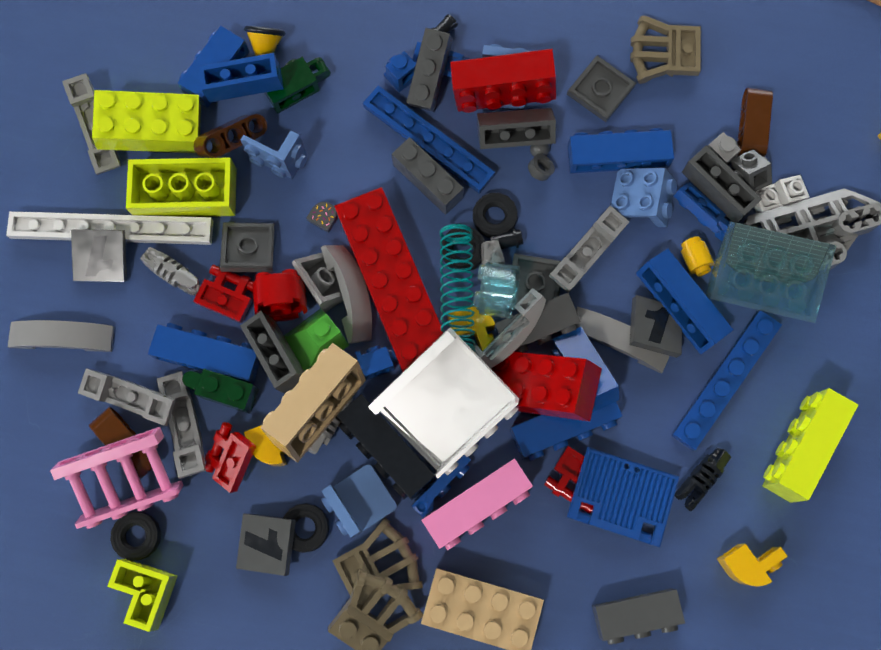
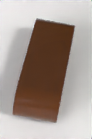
(755, 121)
(219, 135)
(112, 428)

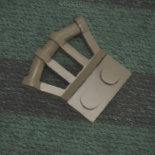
(682, 53)
(360, 558)
(361, 628)

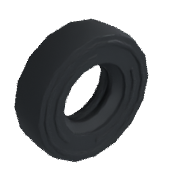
(494, 200)
(476, 242)
(321, 527)
(150, 544)

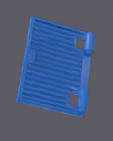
(623, 496)

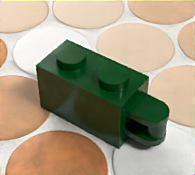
(298, 82)
(222, 389)

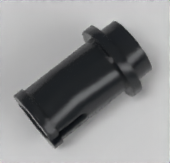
(446, 24)
(509, 239)

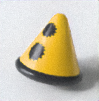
(264, 39)

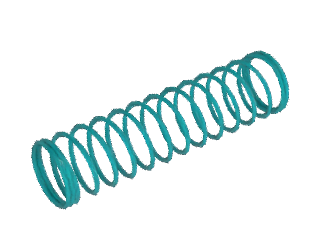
(461, 240)

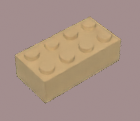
(313, 402)
(482, 611)

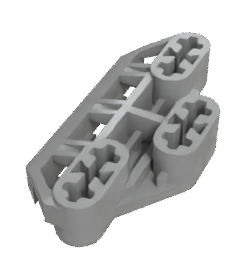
(824, 229)

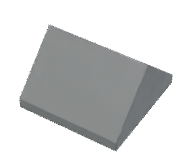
(320, 282)

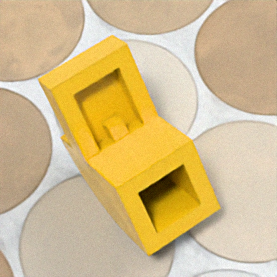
(482, 325)
(265, 449)
(746, 569)

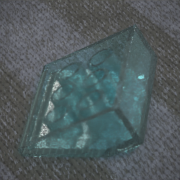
(771, 272)

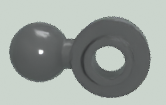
(540, 166)

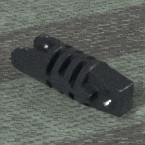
(703, 478)

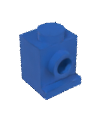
(399, 67)
(376, 361)

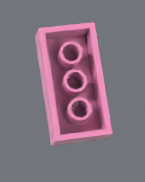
(478, 503)

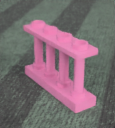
(122, 452)

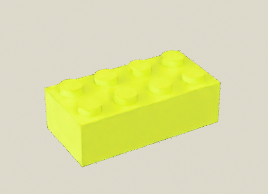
(145, 121)
(181, 187)
(809, 445)

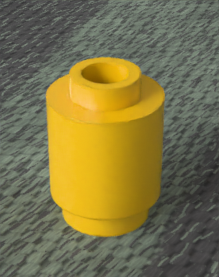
(697, 256)

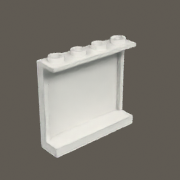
(446, 402)

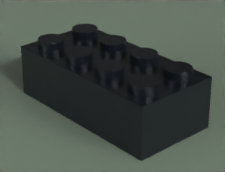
(382, 443)

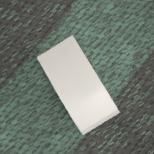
(782, 193)

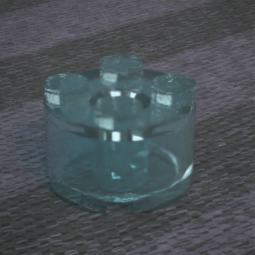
(497, 289)

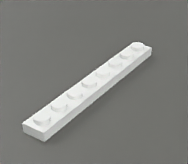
(137, 227)

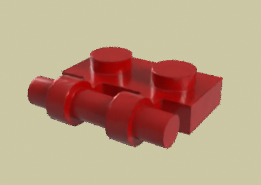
(224, 300)
(233, 461)
(569, 467)

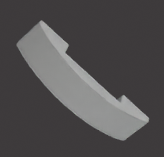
(81, 97)
(589, 249)
(353, 290)
(516, 332)
(61, 335)
(617, 336)
(127, 395)
(184, 427)

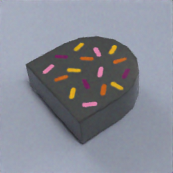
(323, 216)

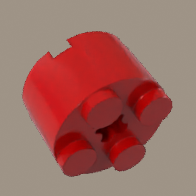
(280, 295)

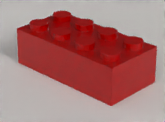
(504, 80)
(551, 384)

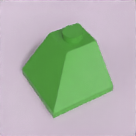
(313, 336)

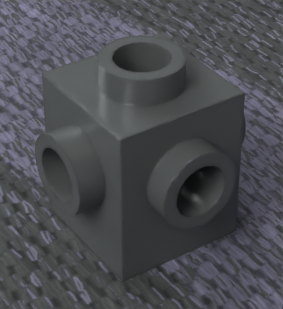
(753, 169)

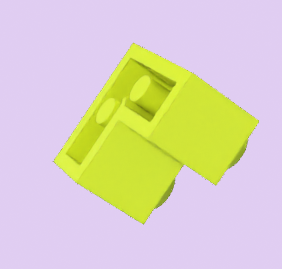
(150, 592)

